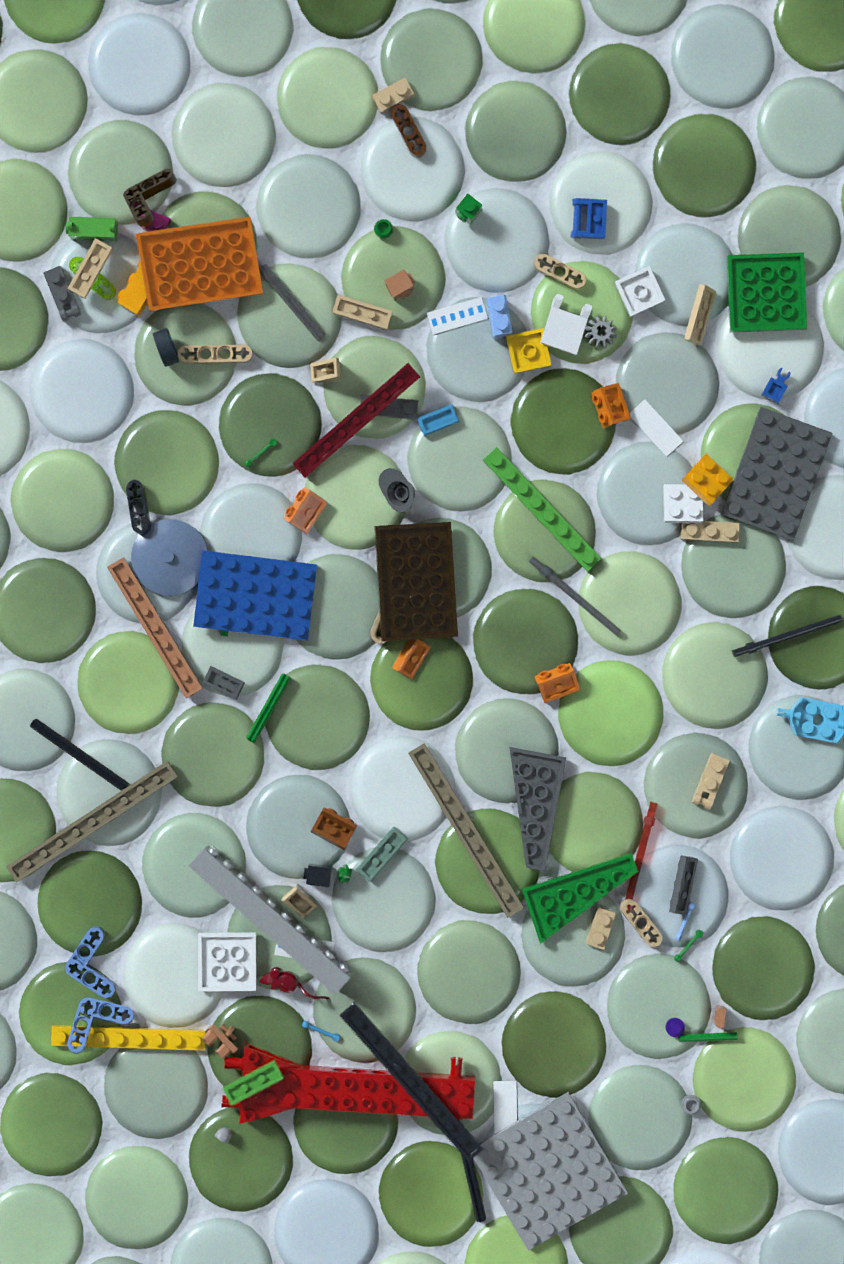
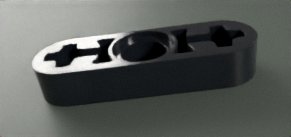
(131, 503)

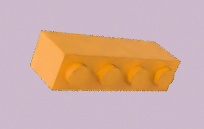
(134, 295)

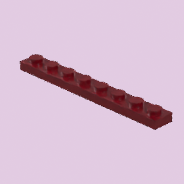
(356, 420)

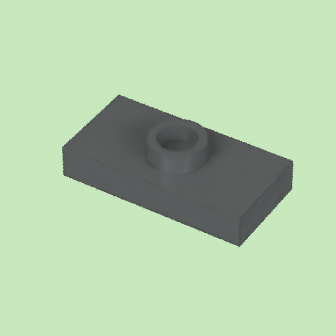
(223, 682)

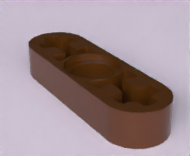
(410, 146)

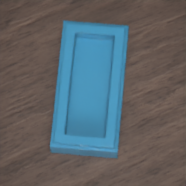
(438, 420)

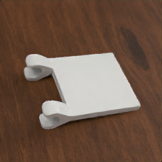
(564, 328)

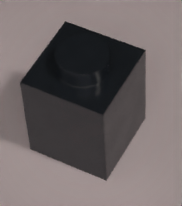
(317, 875)

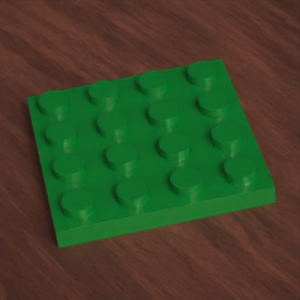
(766, 292)

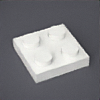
(639, 291)
(681, 505)

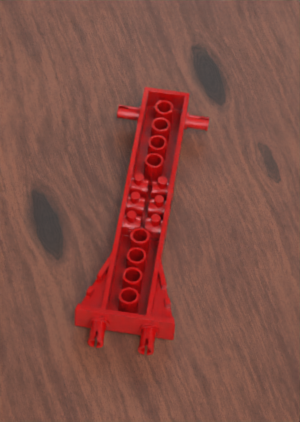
(344, 1089)

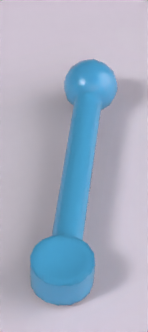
(335, 1037)

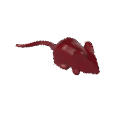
(285, 981)

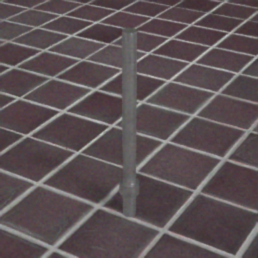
(546, 571)

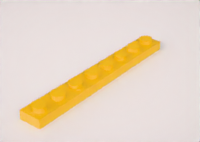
(132, 1037)

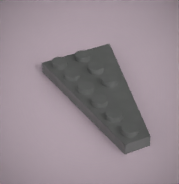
(537, 794)

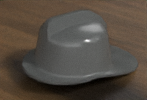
(396, 489)

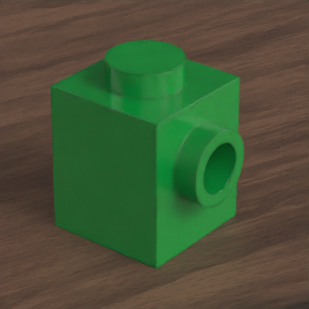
(468, 209)

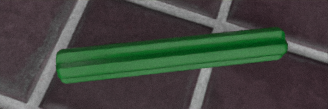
(268, 708)

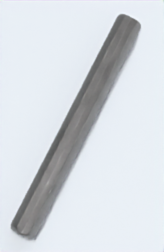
(292, 303)

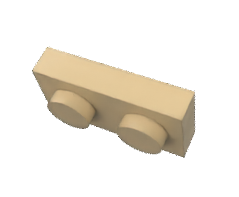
(393, 95)
(600, 928)

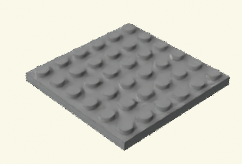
(549, 1171)

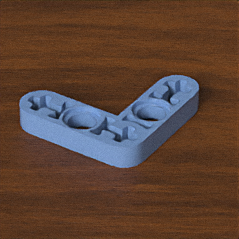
(83, 963)
(95, 1013)

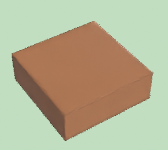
(719, 1018)

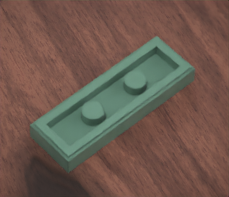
(381, 854)

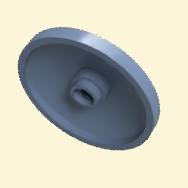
(168, 557)

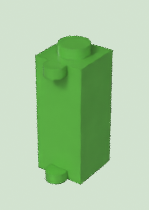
(90, 228)

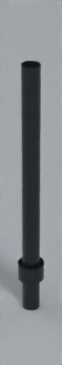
(752, 647)

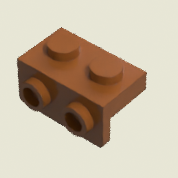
(334, 828)

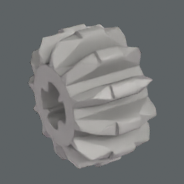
(608, 334)

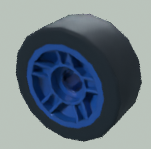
(166, 347)

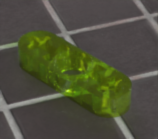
(106, 283)

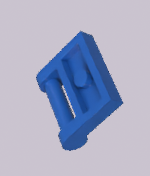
(595, 218)

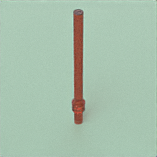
(648, 822)

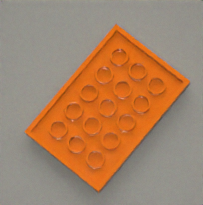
(199, 263)

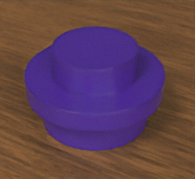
(675, 1027)

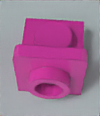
(159, 222)

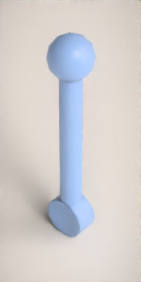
(691, 906)

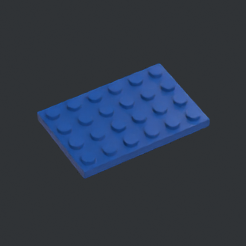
(255, 595)

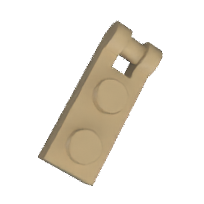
(710, 780)

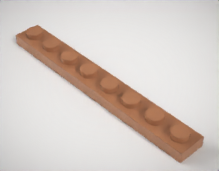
(155, 627)

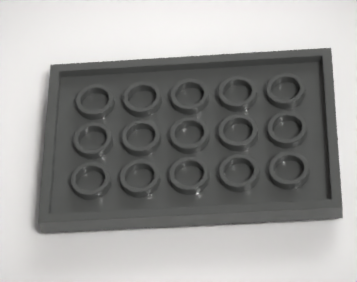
(776, 473)

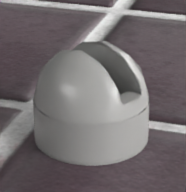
(224, 1134)

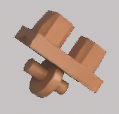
(214, 1034)

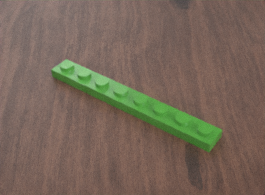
(541, 509)

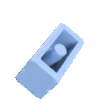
(499, 316)

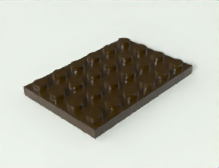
(416, 581)

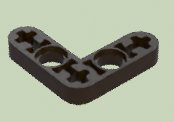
(139, 193)

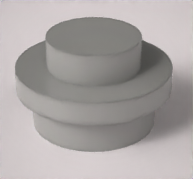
(691, 1104)

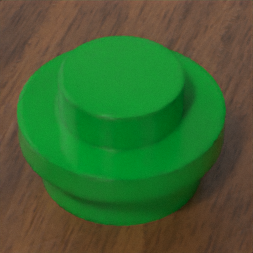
(383, 228)
(344, 874)

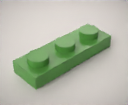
(253, 1082)

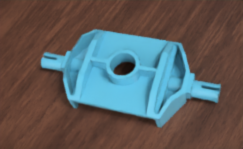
(802, 716)

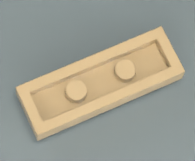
(90, 268)
(362, 312)
(700, 315)
(711, 531)

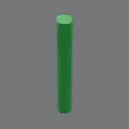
(708, 1037)

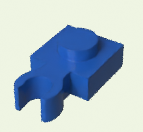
(775, 388)

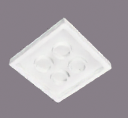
(227, 961)

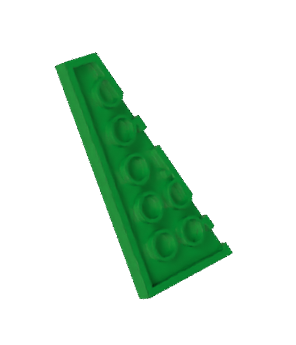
(569, 895)

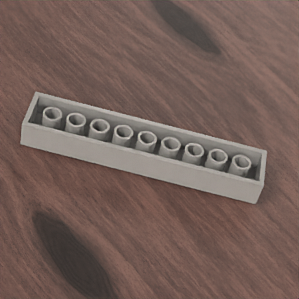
(271, 919)

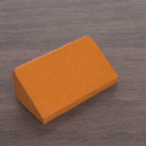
(411, 657)

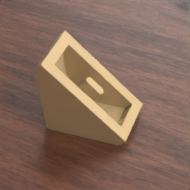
(326, 370)
(299, 901)

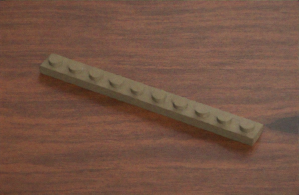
(92, 821)
(466, 830)

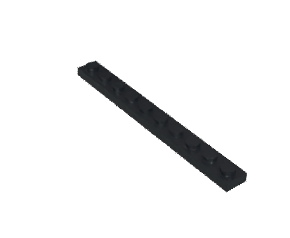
(411, 1081)

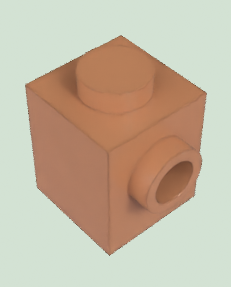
(400, 285)

